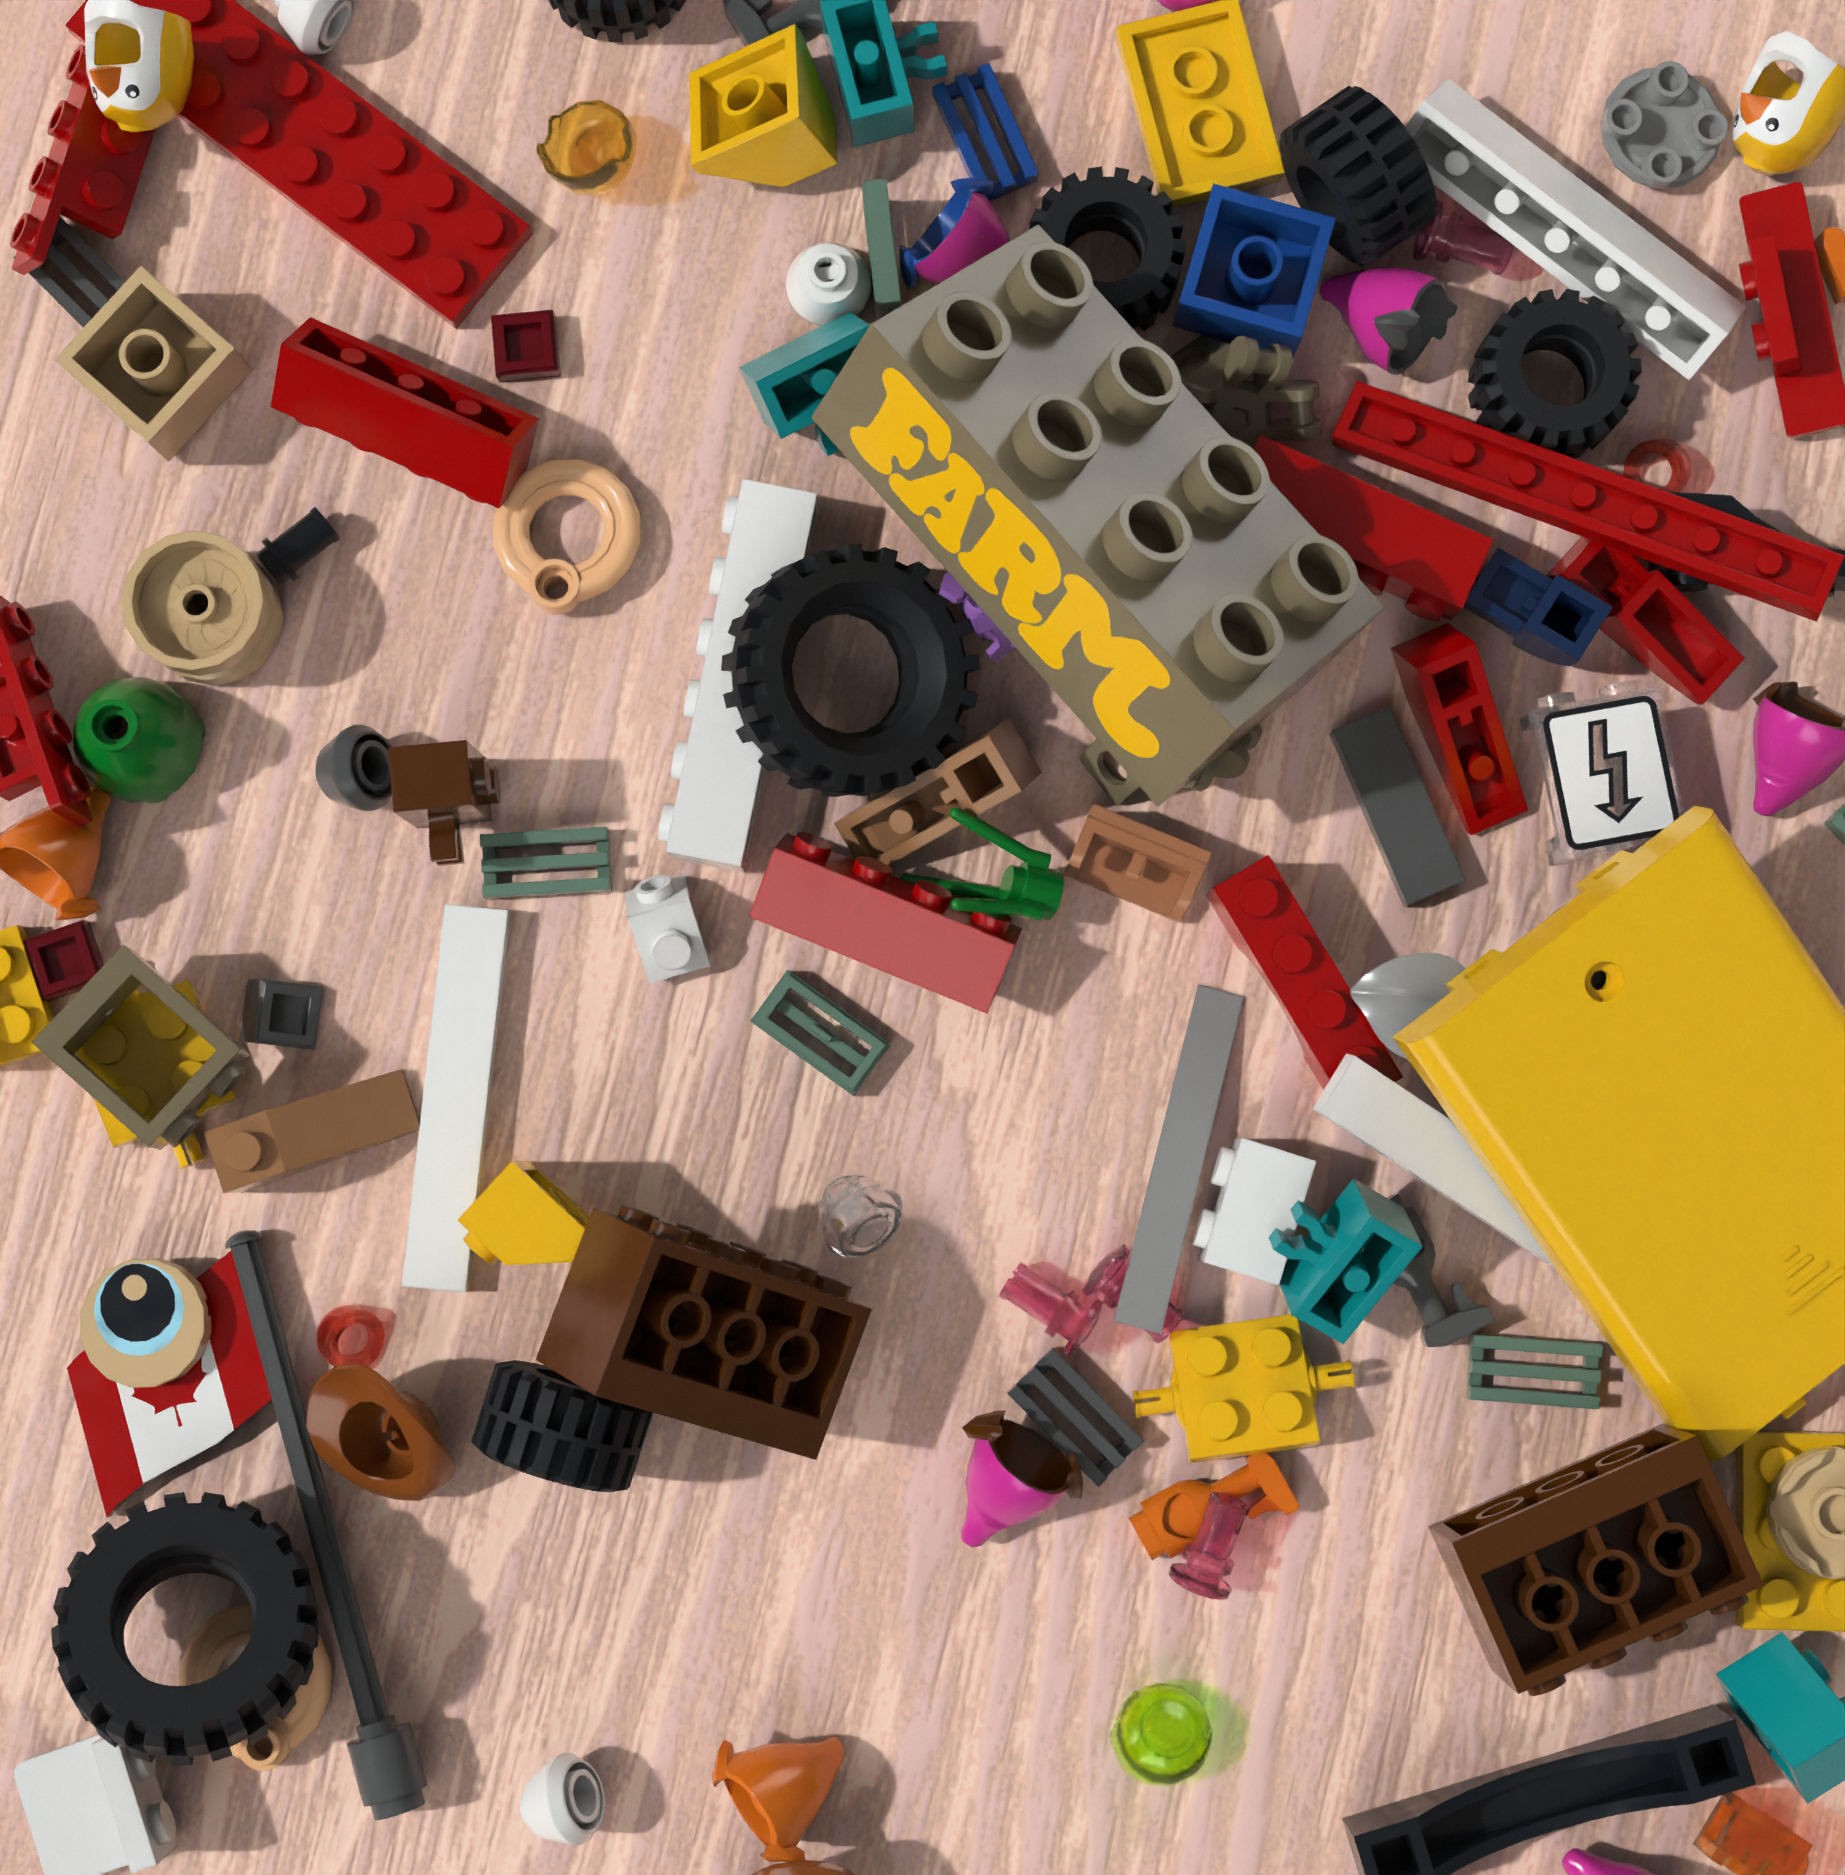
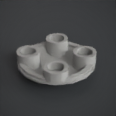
(1662, 127)

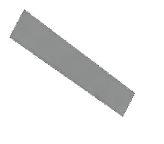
(1179, 1159)

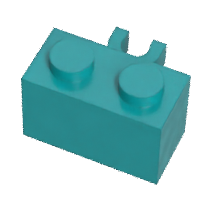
(874, 67)
(796, 376)
(1345, 1259)
(1790, 1713)

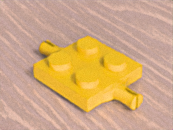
(147, 1059)
(1243, 1388)

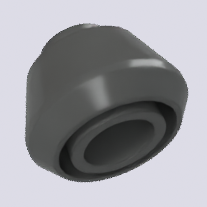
(356, 769)

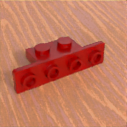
(85, 176)
(1793, 310)
(31, 728)

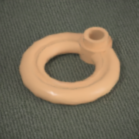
(588, 577)
(203, 1661)

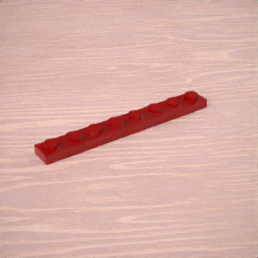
(1588, 501)

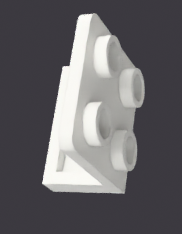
(94, 1809)

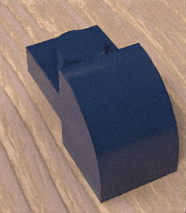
(1542, 614)

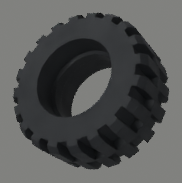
(133, 1560)

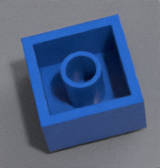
(1253, 269)

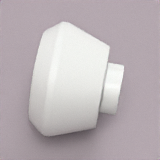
(315, 23)
(828, 283)
(564, 1801)

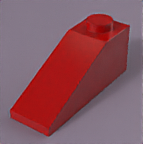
(1460, 725)

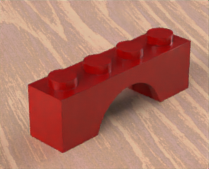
(1298, 970)

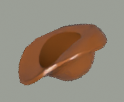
(377, 1434)

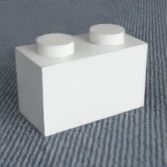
(1253, 1200)

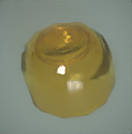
(588, 148)

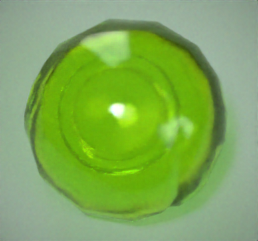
(1161, 1735)

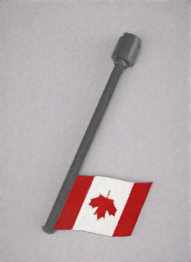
(154, 1429)

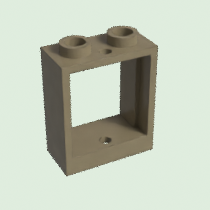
(91, 1009)

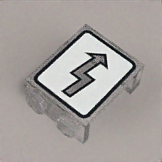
(1605, 770)

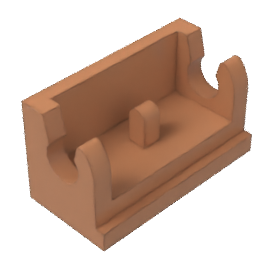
(1137, 863)

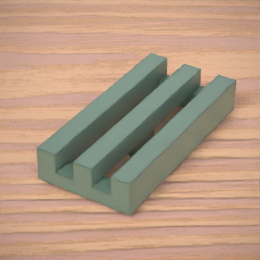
(881, 247)
(492, 866)
(776, 1001)
(1588, 1375)

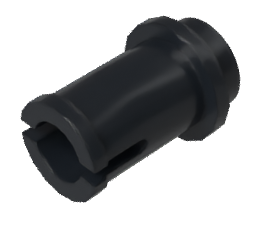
(297, 546)

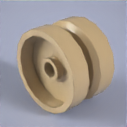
(211, 575)

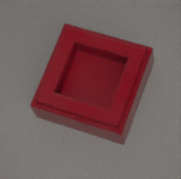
(525, 345)
(64, 959)

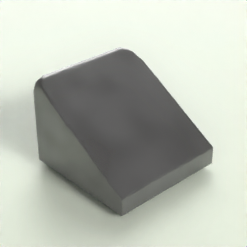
(281, 1014)

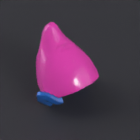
(957, 236)

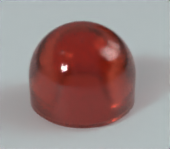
(1672, 451)
(333, 1326)

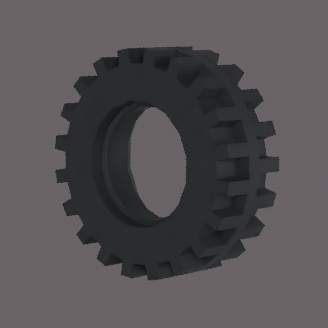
(928, 662)

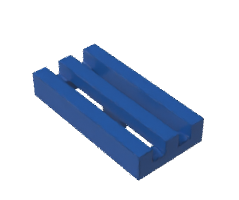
(965, 87)

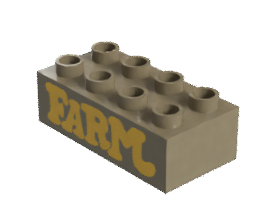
(1094, 509)

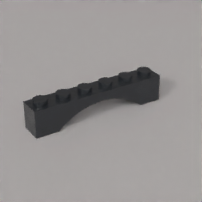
(1631, 1771)

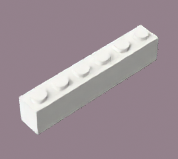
(1571, 229)
(717, 771)

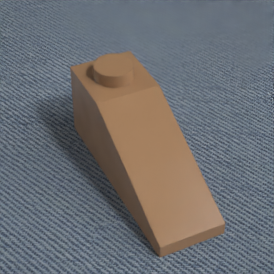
(969, 778)
(311, 1132)

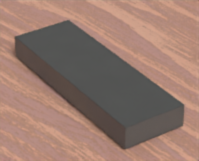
(1397, 807)

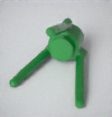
(1025, 890)

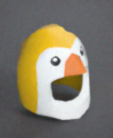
(137, 67)
(1784, 122)

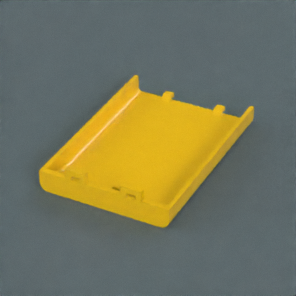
(1669, 1126)

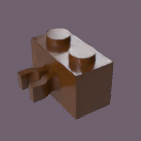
(440, 790)

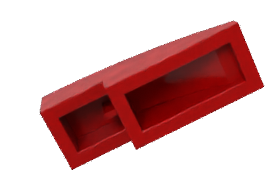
(1651, 619)

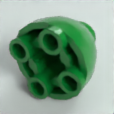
(154, 753)

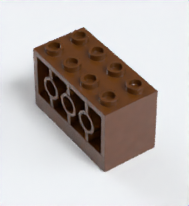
(704, 1331)
(1567, 1523)

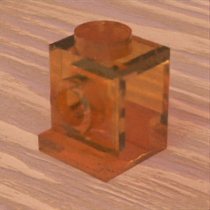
(1751, 1840)

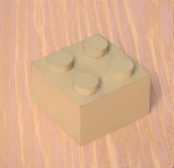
(154, 363)

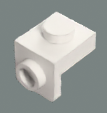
(665, 927)

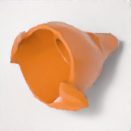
(57, 856)
(779, 1789)

